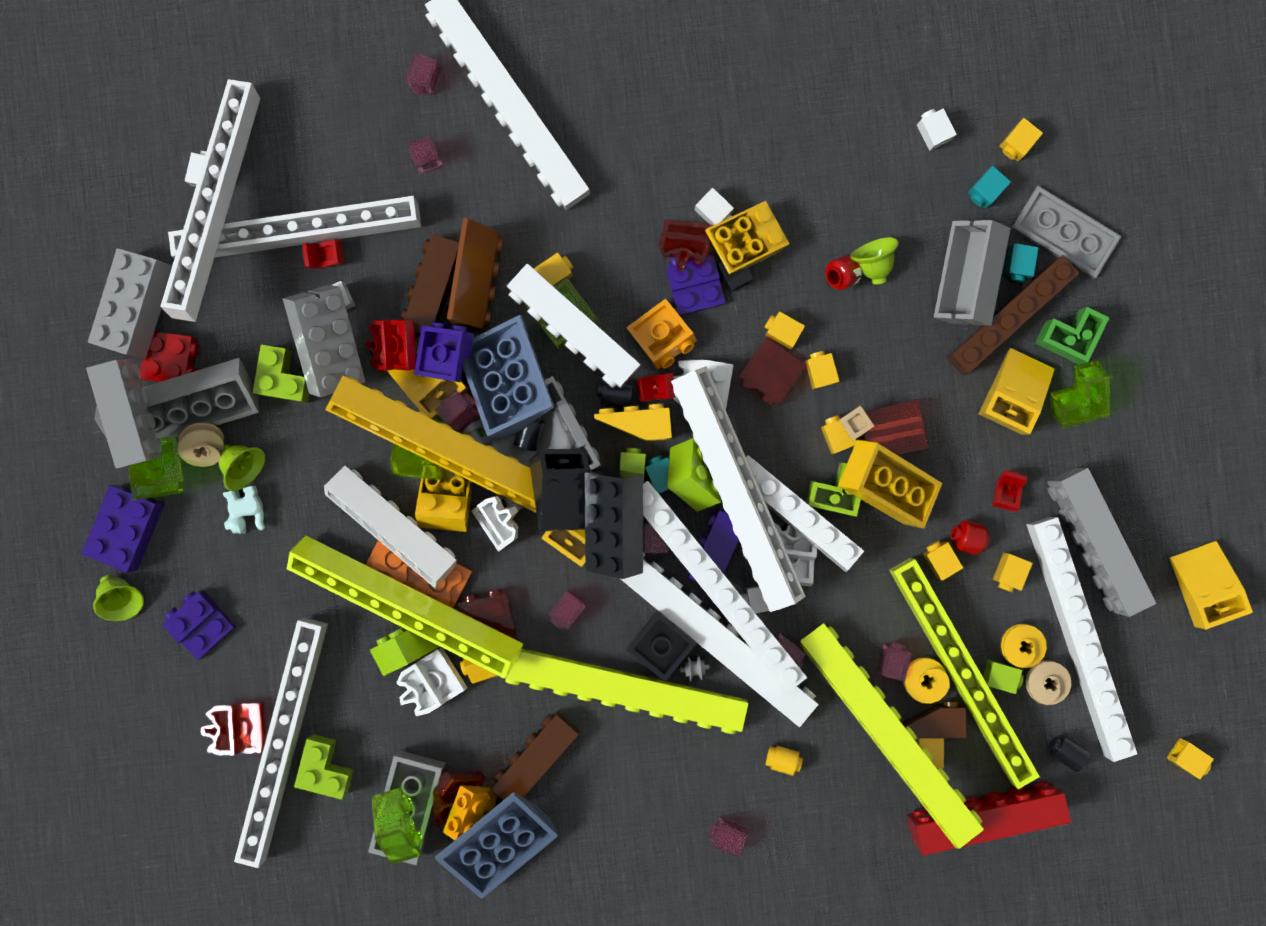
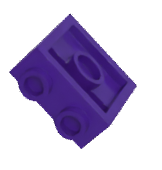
(696, 286)
(443, 351)
(198, 624)

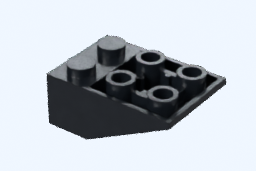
(559, 488)

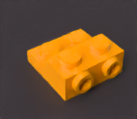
(662, 334)
(468, 808)

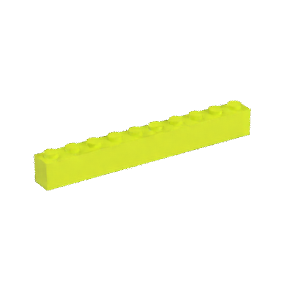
(405, 606)
(964, 673)
(629, 690)
(891, 737)

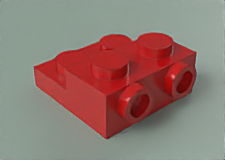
(169, 357)

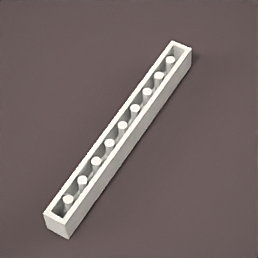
(508, 101)
(211, 201)
(313, 226)
(738, 489)
(720, 590)
(1081, 639)
(719, 640)
(281, 742)

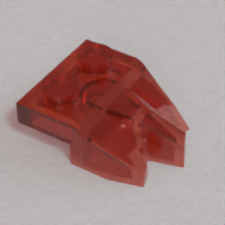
(685, 242)
(236, 728)
(446, 791)

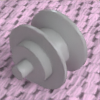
(694, 668)

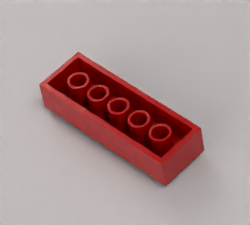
(1001, 816)

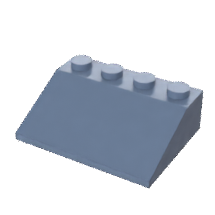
(506, 379)
(498, 844)

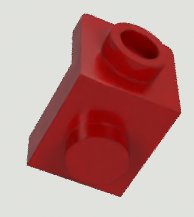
(323, 254)
(656, 387)
(1009, 490)

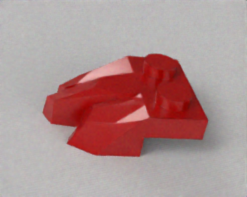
(392, 344)

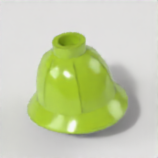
(876, 258)
(240, 465)
(117, 599)

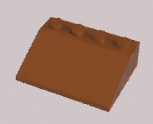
(475, 276)

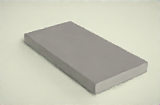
(1066, 232)

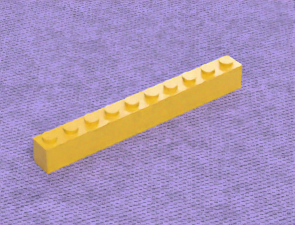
(433, 441)

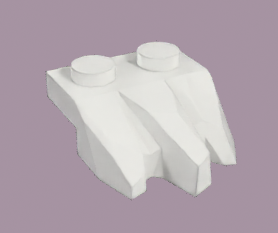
(719, 371)
(497, 521)
(800, 553)
(430, 682)

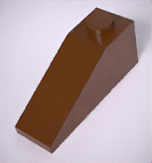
(939, 721)

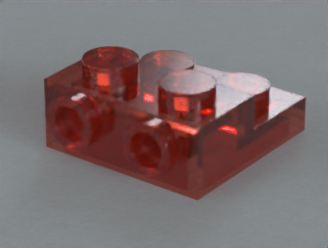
(771, 372)
(491, 610)

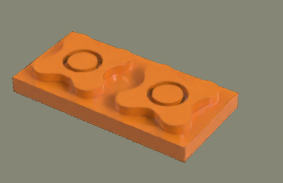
(392, 566)

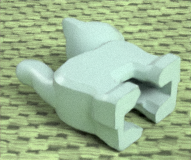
(246, 506)

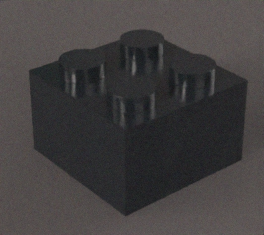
(661, 645)

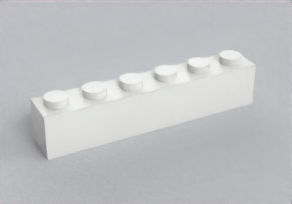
(573, 326)
(805, 519)
(390, 526)

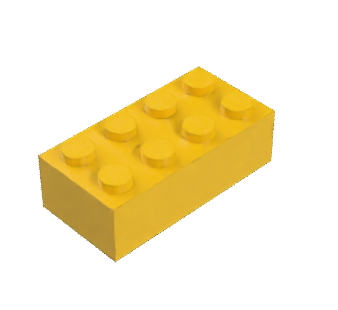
(890, 484)

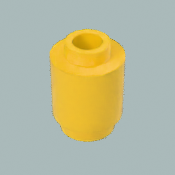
(783, 760)

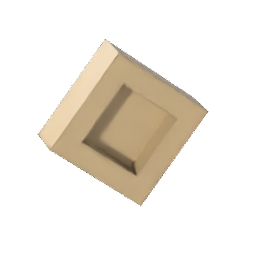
(856, 423)

